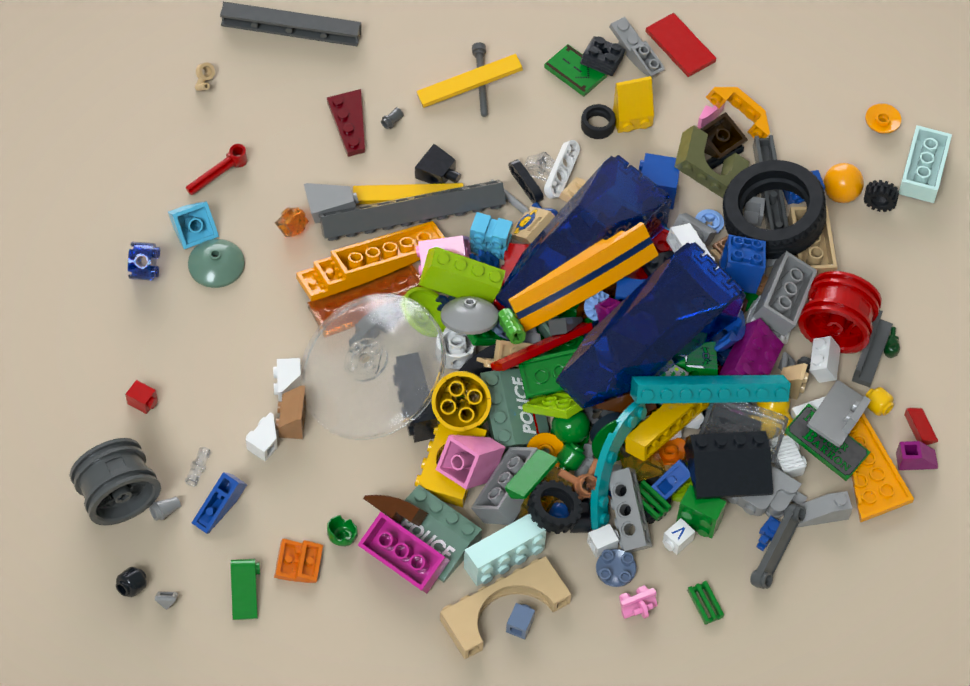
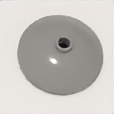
(469, 315)

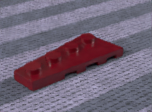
(348, 118)

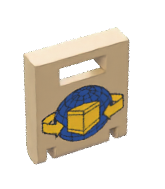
(531, 224)

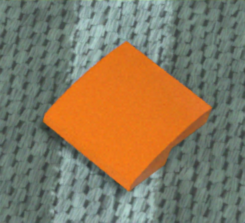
(298, 561)

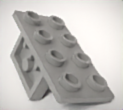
(838, 413)

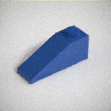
(219, 502)

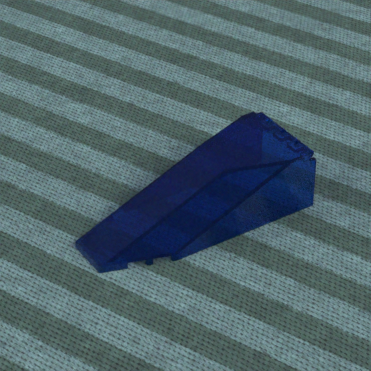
(653, 327)

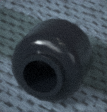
(131, 582)

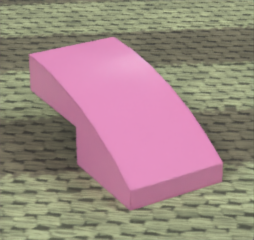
(708, 115)

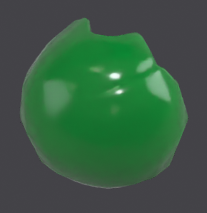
(341, 531)

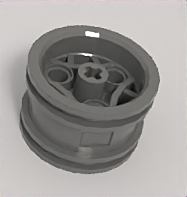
(115, 481)

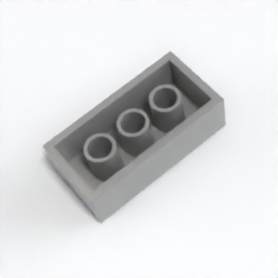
(785, 293)
(493, 502)

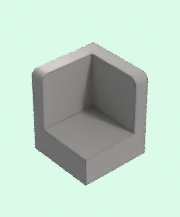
(754, 211)

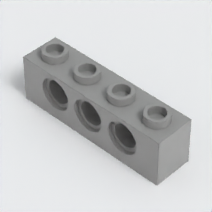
(641, 538)

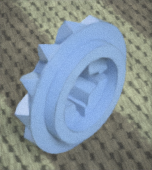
(711, 215)
(589, 305)

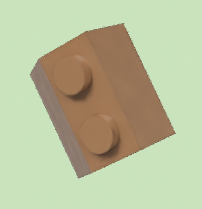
(292, 414)

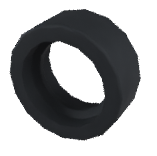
(598, 132)

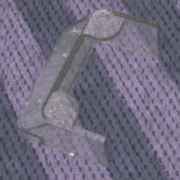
(745, 418)

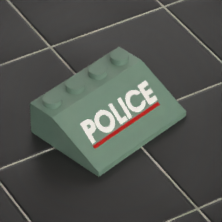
(506, 416)
(442, 529)

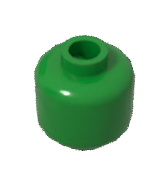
(571, 457)

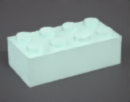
(925, 164)
(503, 550)

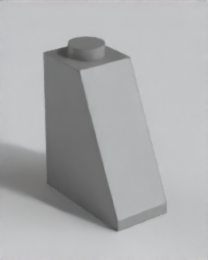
(329, 198)

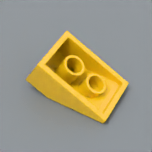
(633, 104)

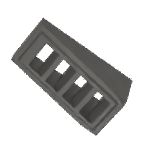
(563, 325)

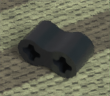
(584, 523)

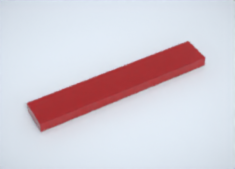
(539, 347)

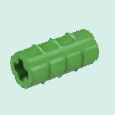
(511, 326)

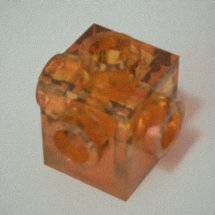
(292, 221)

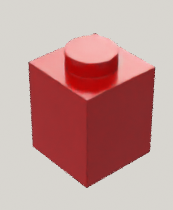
(141, 397)

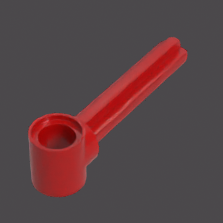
(230, 160)

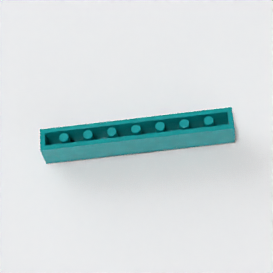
(710, 389)

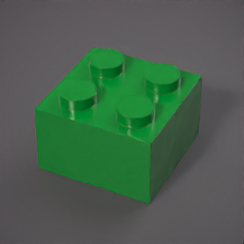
(701, 514)

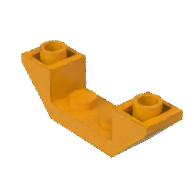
(743, 103)

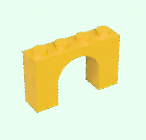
(434, 481)

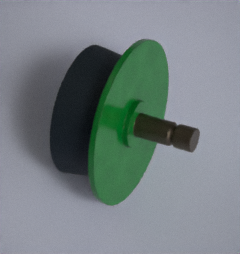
(600, 432)

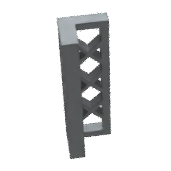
(872, 353)

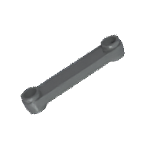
(763, 576)

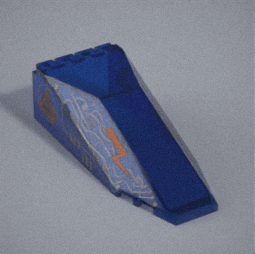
(606, 204)

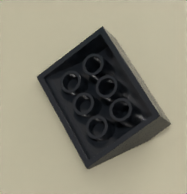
(729, 464)

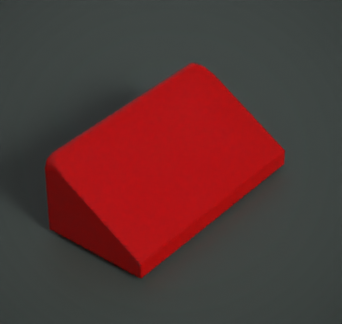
(920, 426)

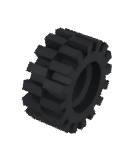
(881, 195)

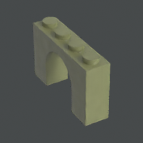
(692, 162)

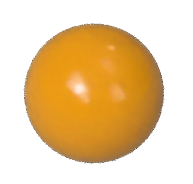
(843, 182)

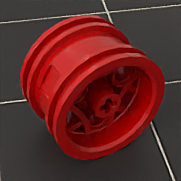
(840, 308)

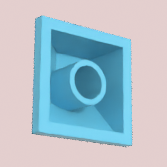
(193, 224)

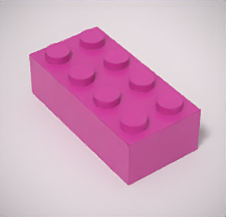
(403, 552)

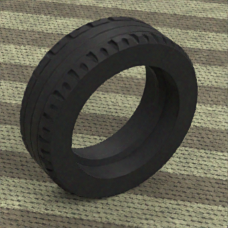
(780, 176)

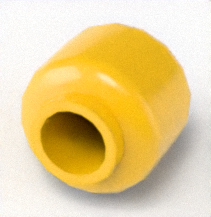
(881, 401)

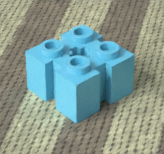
(490, 235)

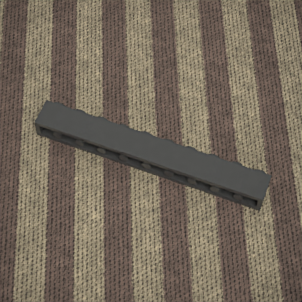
(412, 209)

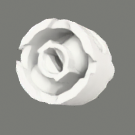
(458, 349)

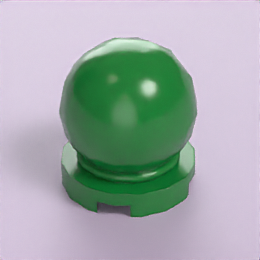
(573, 429)

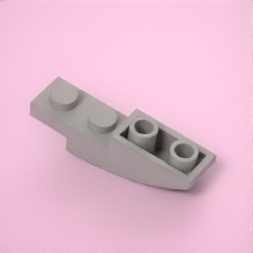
(635, 49)

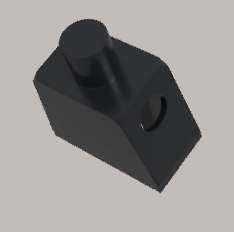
(437, 167)

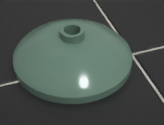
(218, 270)

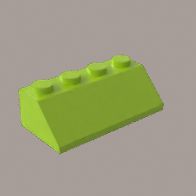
(460, 275)

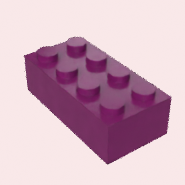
(754, 352)

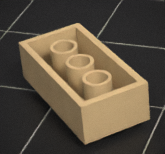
(821, 253)

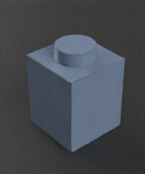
(520, 620)

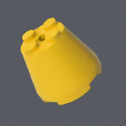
(466, 411)

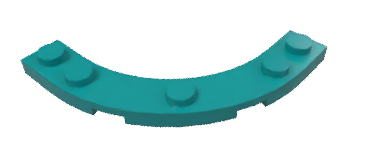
(608, 456)

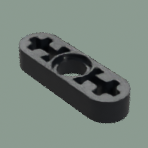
(526, 181)

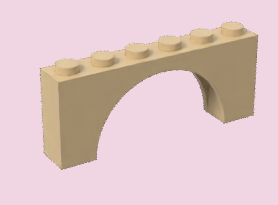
(534, 580)

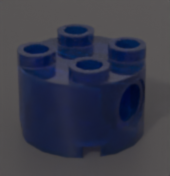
(135, 255)

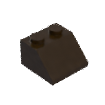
(722, 136)

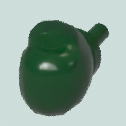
(892, 346)

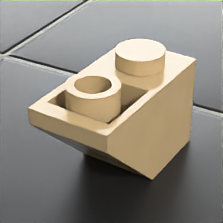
(797, 377)

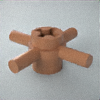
(578, 481)

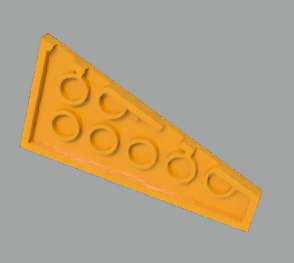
(876, 480)

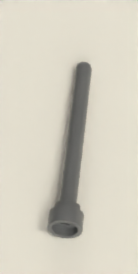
(479, 52)

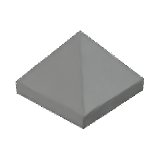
(786, 361)
(166, 599)

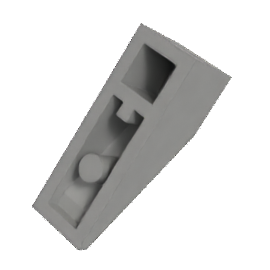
(827, 509)

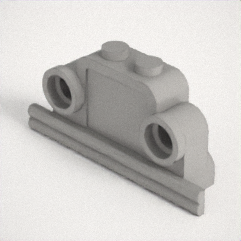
(784, 491)

